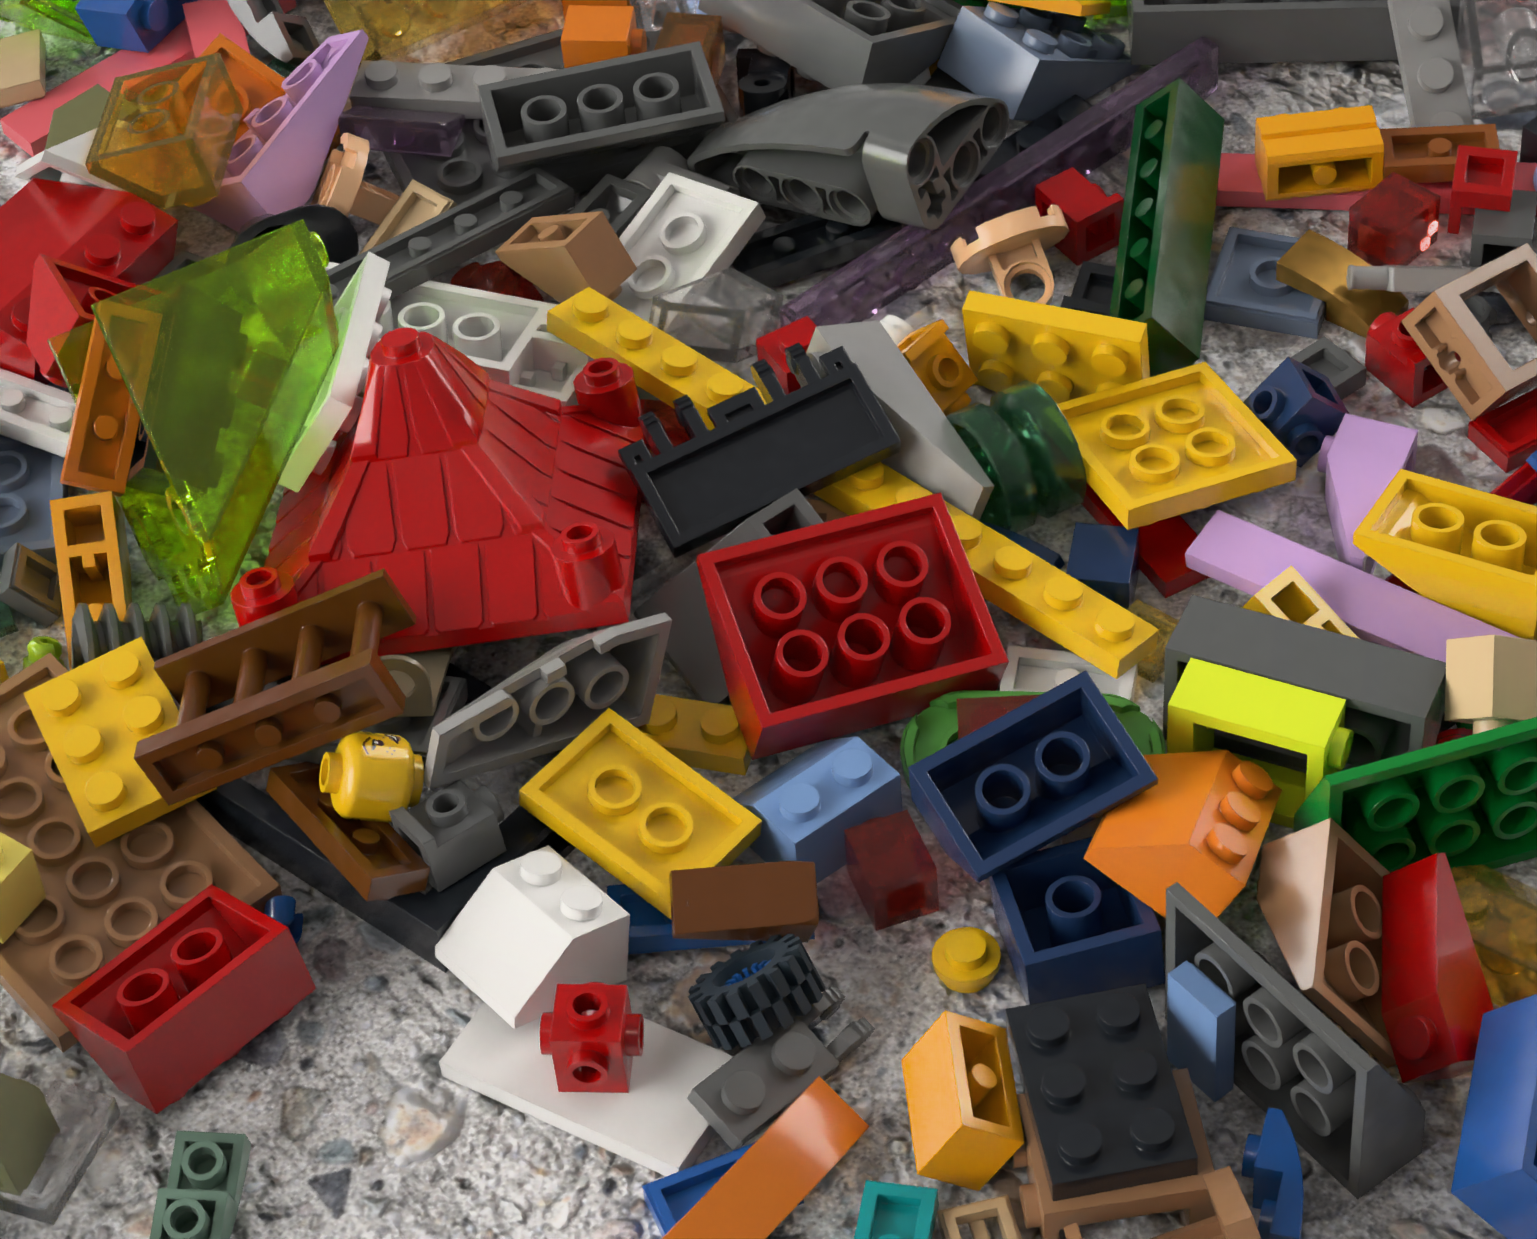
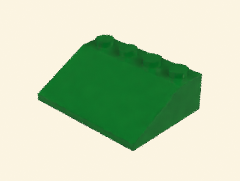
(1450, 798)

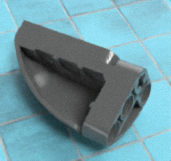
(859, 152)

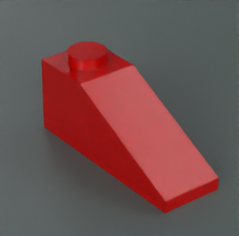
(1429, 973)

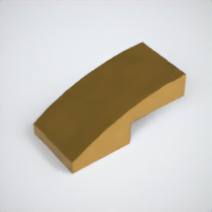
(1320, 270)

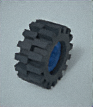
(756, 991)

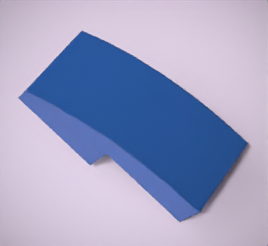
(1277, 1178)

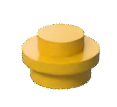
(966, 959)

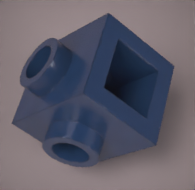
(1298, 408)

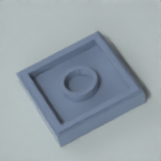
(1246, 288)

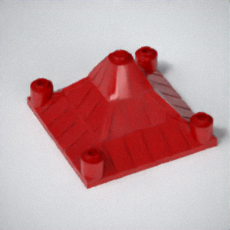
(472, 498)

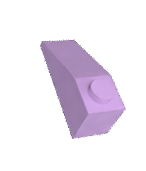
(1357, 471)

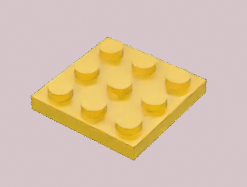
(1174, 445)

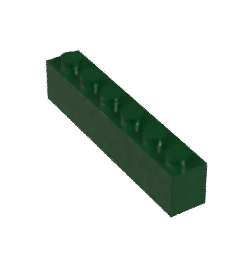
(1169, 223)

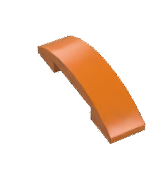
(776, 1169)

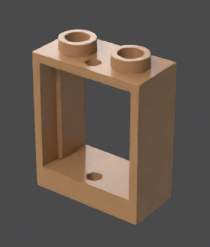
(1447, 326)

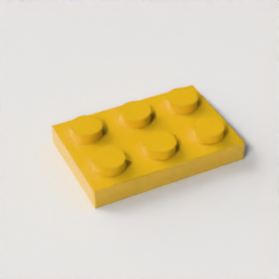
(1051, 346)
(92, 731)
(637, 809)

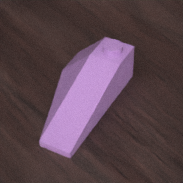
(289, 137)

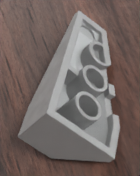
(552, 701)

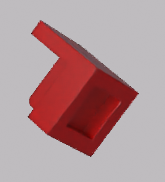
(1481, 181)

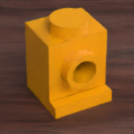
(939, 366)

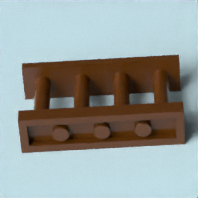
(287, 718)

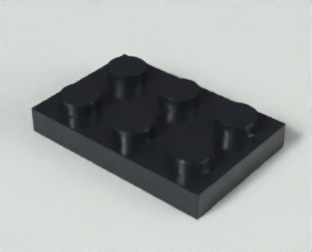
(1100, 1092)

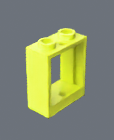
(1263, 711)

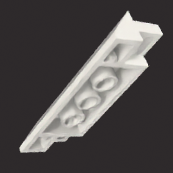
(493, 330)

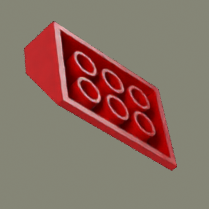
(81, 226)
(848, 624)

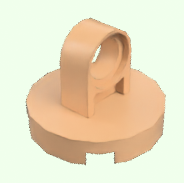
(343, 186)
(1013, 247)

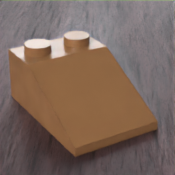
(1327, 919)

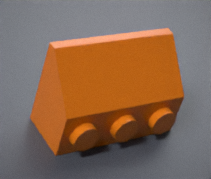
(1188, 829)

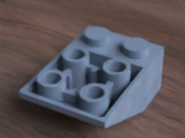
(1031, 57)

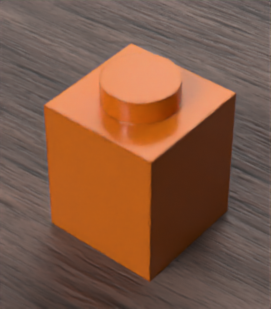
(600, 34)

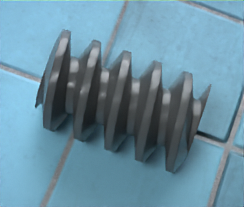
(160, 634)

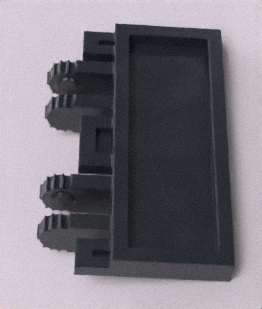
(758, 449)

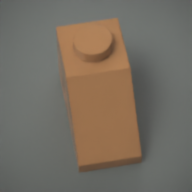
(569, 255)

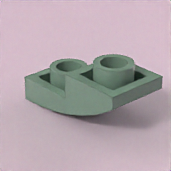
(202, 1186)

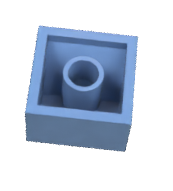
(819, 797)

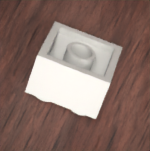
(534, 929)

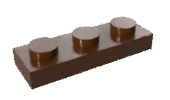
(363, 851)

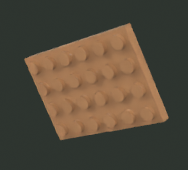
(99, 895)

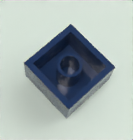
(1073, 927)

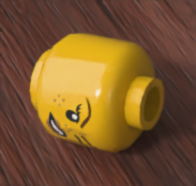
(372, 776)

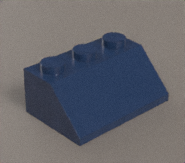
(1029, 778)

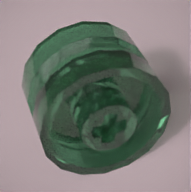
(1025, 454)

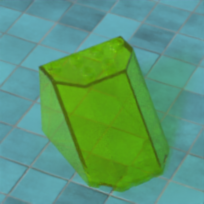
(223, 383)

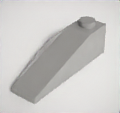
(930, 446)

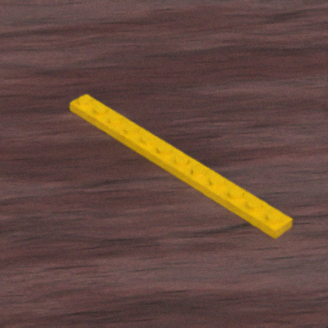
(1003, 569)

